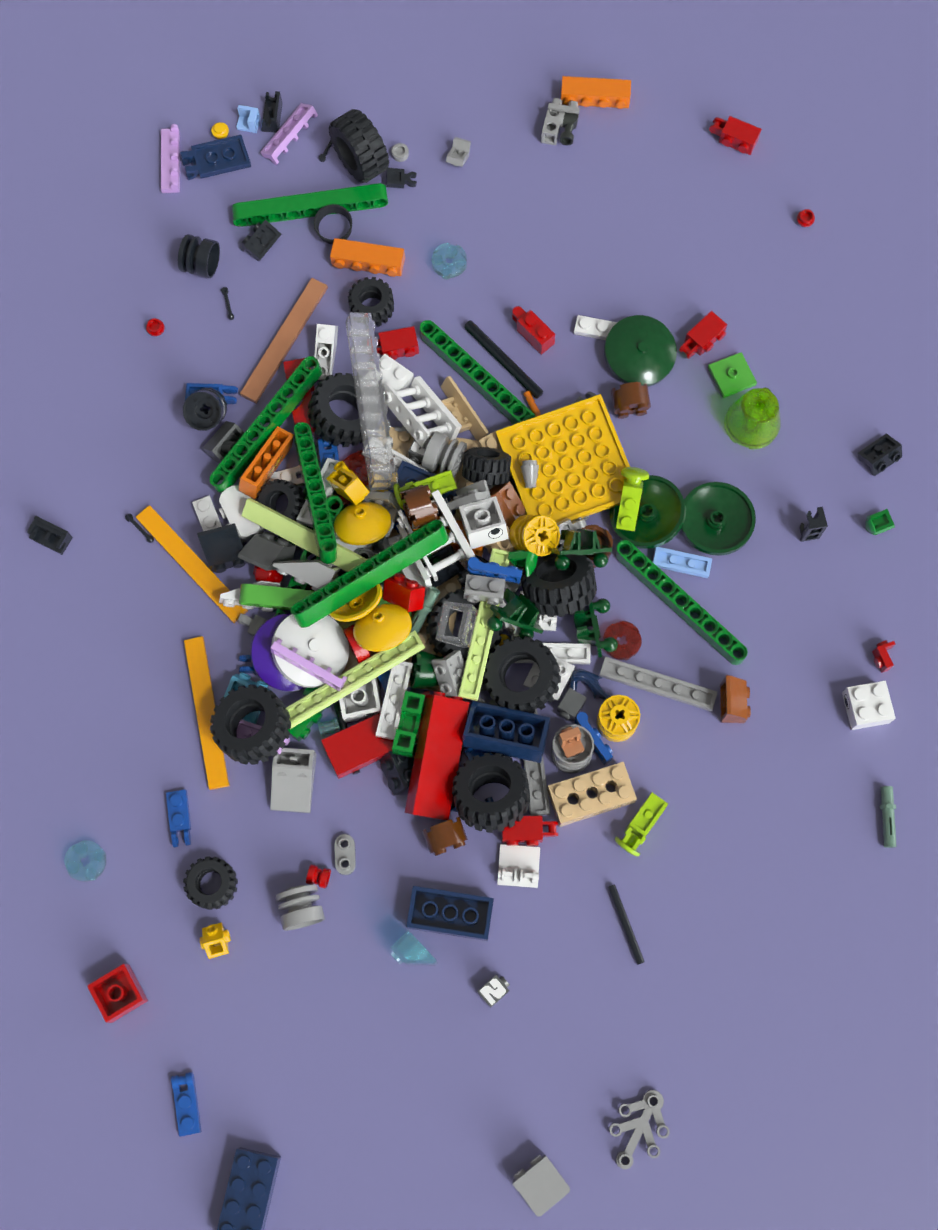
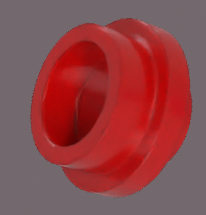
(805, 218)
(155, 327)

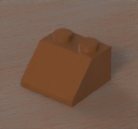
(508, 501)
(734, 700)

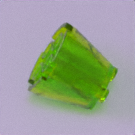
(754, 419)

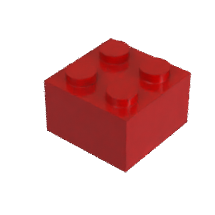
(117, 993)

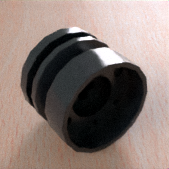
(198, 256)
(203, 418)

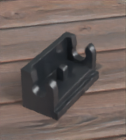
(272, 113)
(815, 526)
(49, 535)

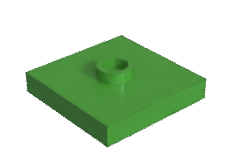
(732, 375)

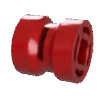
(315, 877)

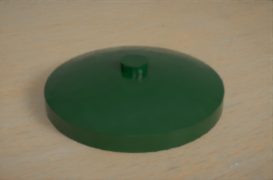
(640, 350)
(659, 514)
(718, 518)

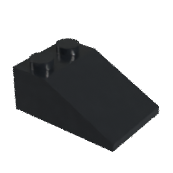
(222, 547)

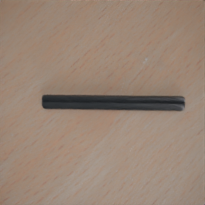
(503, 359)

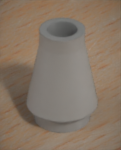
(530, 472)

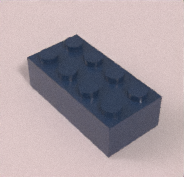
(506, 732)
(450, 913)
(249, 1190)

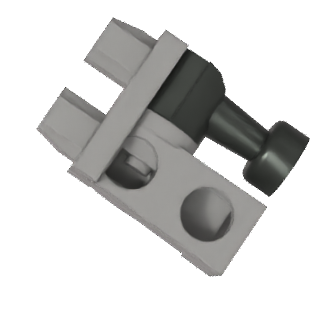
(560, 116)

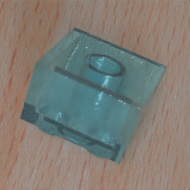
(411, 951)

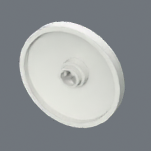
(320, 640)

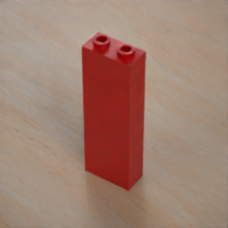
(357, 746)
(437, 756)

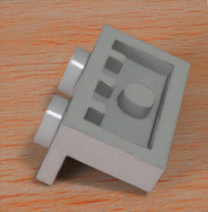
(470, 494)
(484, 589)
(449, 672)

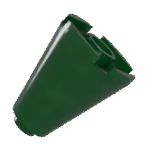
(423, 671)

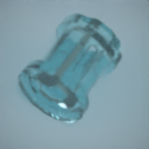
(328, 727)

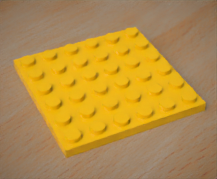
(576, 460)

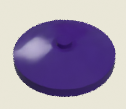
(262, 657)

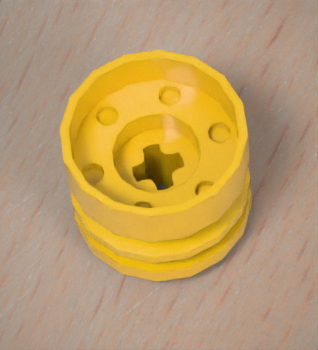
(525, 534)
(619, 729)

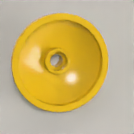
(362, 523)
(359, 606)
(383, 628)

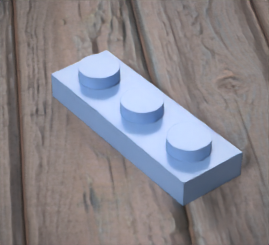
(682, 562)

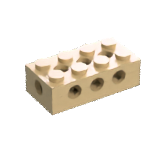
(595, 781)

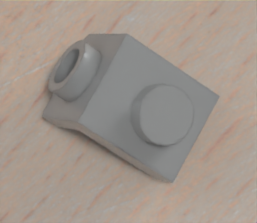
(459, 152)

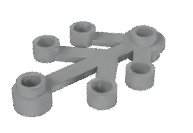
(641, 1126)

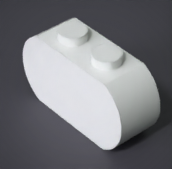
(232, 507)

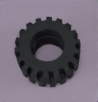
(372, 289)
(487, 465)
(275, 489)
(194, 878)

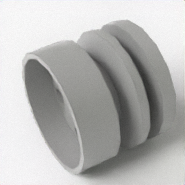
(441, 454)
(575, 763)
(300, 907)

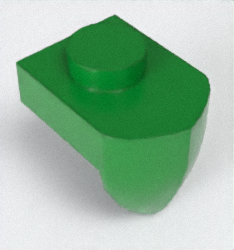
(879, 522)
(524, 559)

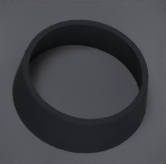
(333, 208)

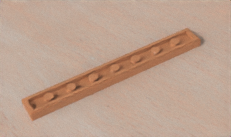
(283, 340)

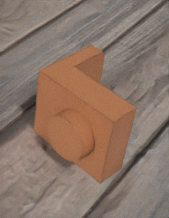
(570, 741)

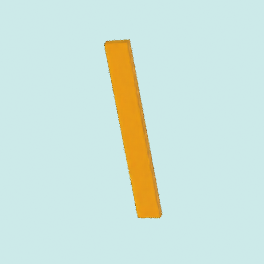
(187, 560)
(204, 705)

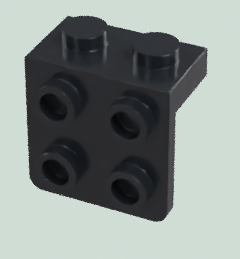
(397, 771)

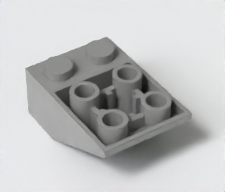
(309, 571)
(293, 780)

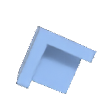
(248, 119)

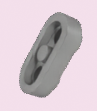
(345, 854)

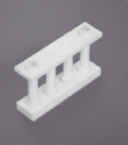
(431, 404)
(455, 535)

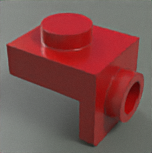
(881, 657)

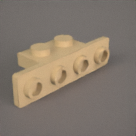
(462, 410)

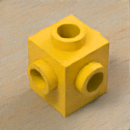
(215, 940)

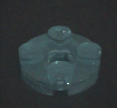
(453, 269)
(92, 870)

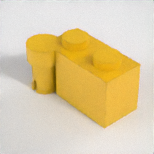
(347, 484)

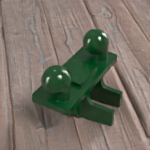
(573, 546)
(518, 612)
(588, 618)

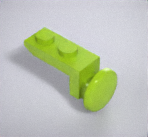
(443, 482)
(630, 497)
(642, 824)

